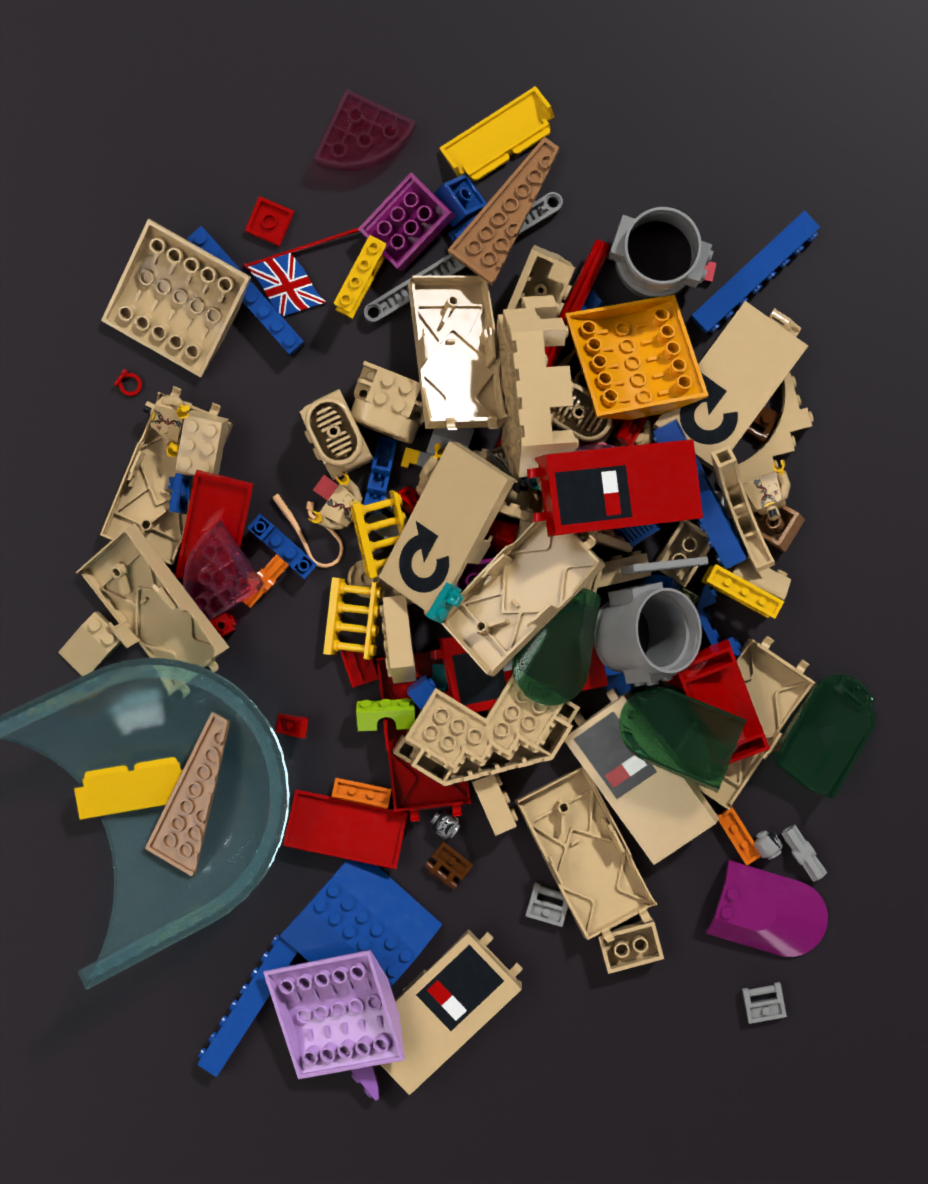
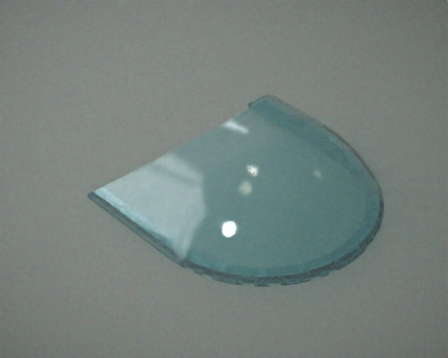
(152, 713)

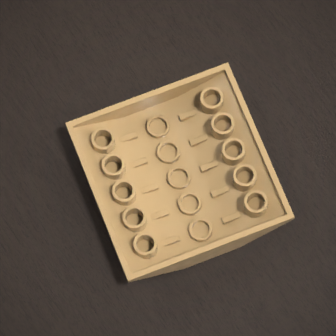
(176, 298)

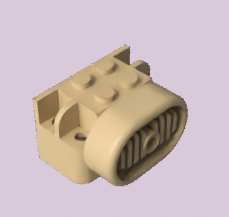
(546, 271)
(388, 403)
(586, 426)
(341, 451)

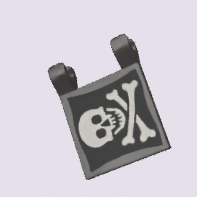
(498, 457)

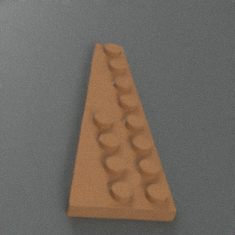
(493, 231)
(184, 820)

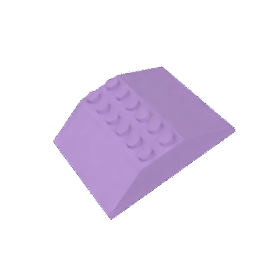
(336, 1014)

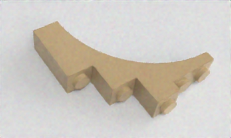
(780, 441)
(737, 504)

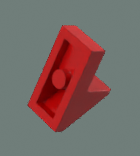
(629, 430)
(292, 725)

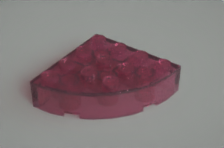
(362, 134)
(219, 573)

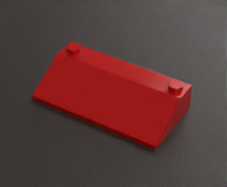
(719, 682)

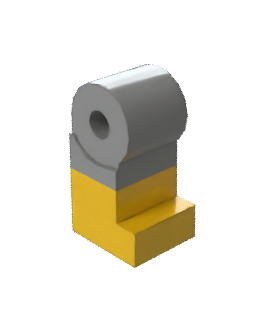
(414, 457)

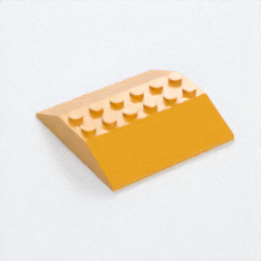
(636, 358)

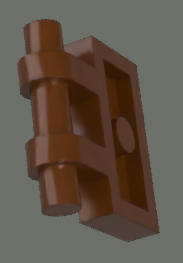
(453, 861)

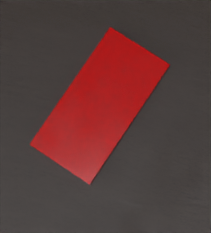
(214, 500)
(345, 829)

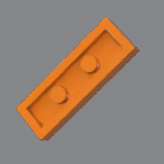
(361, 793)
(738, 835)

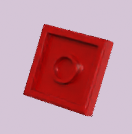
(269, 221)

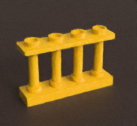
(360, 277)
(363, 529)
(742, 591)
(335, 625)

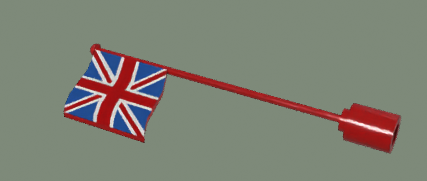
(287, 281)

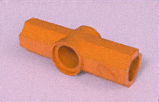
(268, 576)

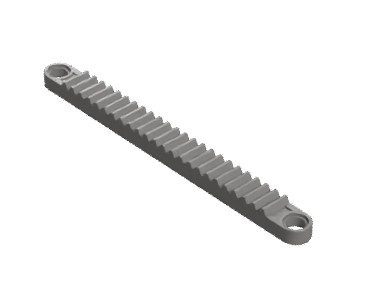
(449, 266)

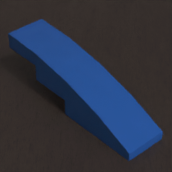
(380, 471)

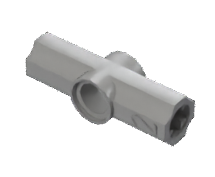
(804, 853)

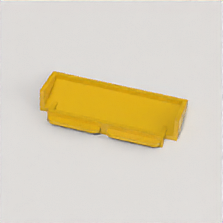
(499, 136)
(121, 790)

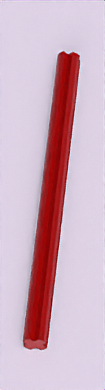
(579, 293)

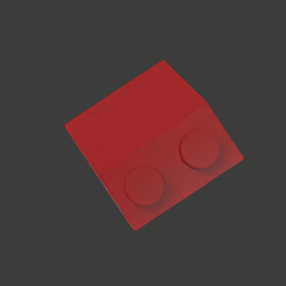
(503, 533)

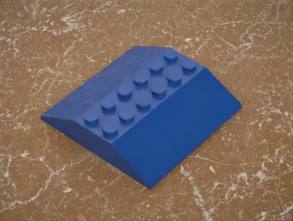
(363, 912)

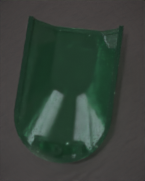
(558, 658)
(680, 734)
(827, 734)

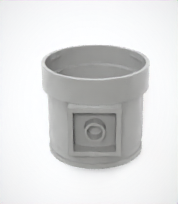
(644, 286)
(672, 627)

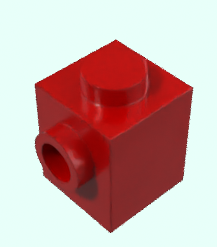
(224, 624)

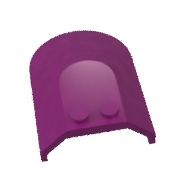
(769, 912)

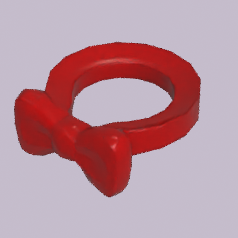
(118, 382)

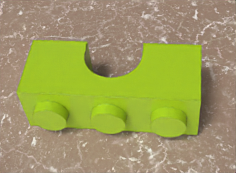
(370, 712)

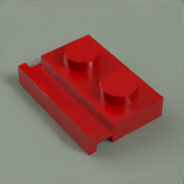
(359, 669)

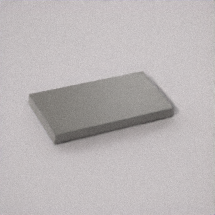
(664, 565)

